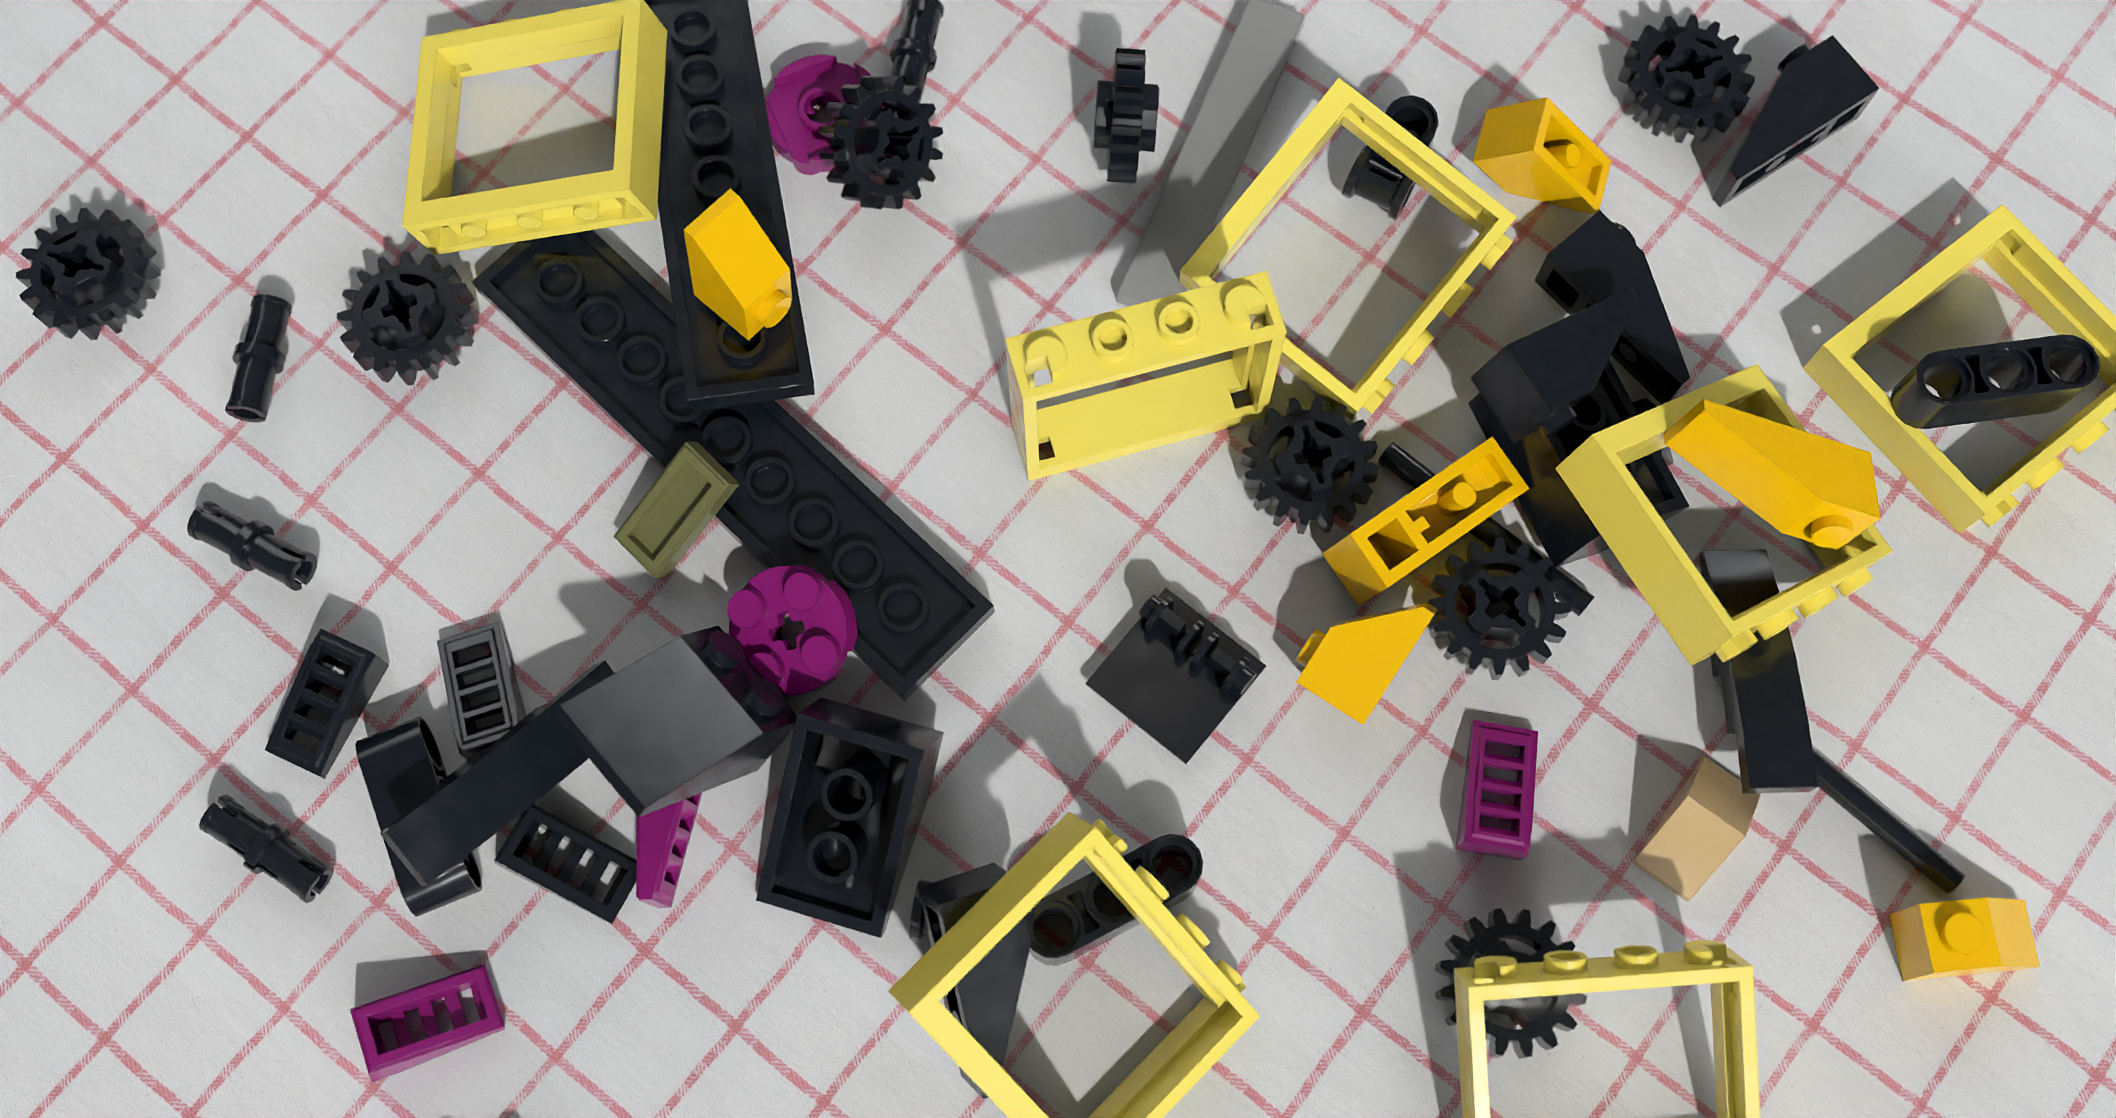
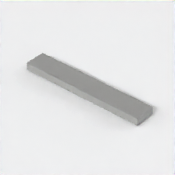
(1213, 150)

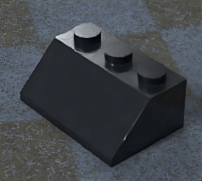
(1549, 503)

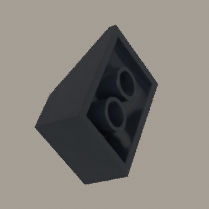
(679, 720)
(847, 814)

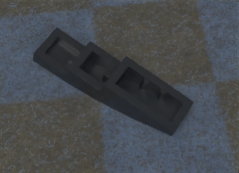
(1762, 683)
(490, 788)

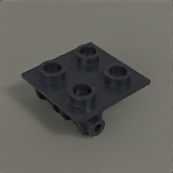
(1175, 675)

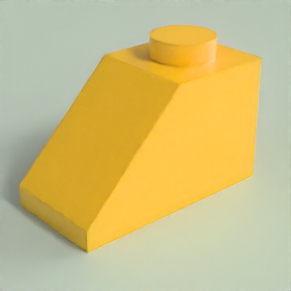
(1542, 156)
(737, 267)
(1361, 657)
(1963, 938)

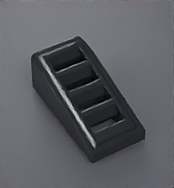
(304, 694)
(463, 716)
(519, 839)

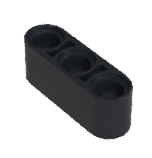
(2017, 366)
(399, 771)
(1090, 925)

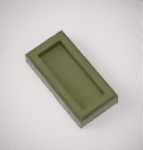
(676, 509)

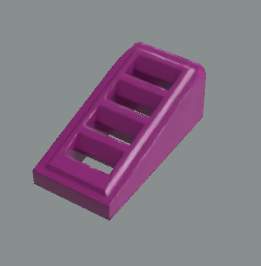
(1489, 840)
(662, 850)
(394, 1007)

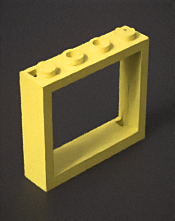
(1451, 188)
(551, 206)
(2049, 291)
(1135, 341)
(1656, 559)
(1630, 968)
(1177, 1060)

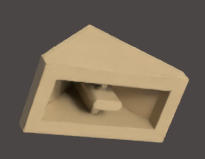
(1697, 830)

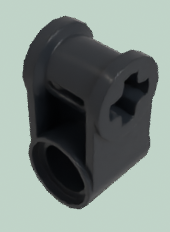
(1378, 179)

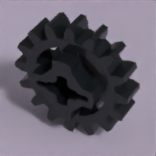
(1686, 78)
(1126, 115)
(880, 142)
(88, 274)
(378, 318)
(1326, 443)
(1514, 627)
(1527, 1011)

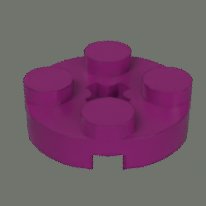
(792, 104)
(807, 597)

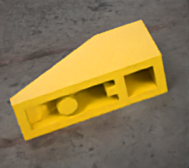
(1781, 472)
(1425, 521)

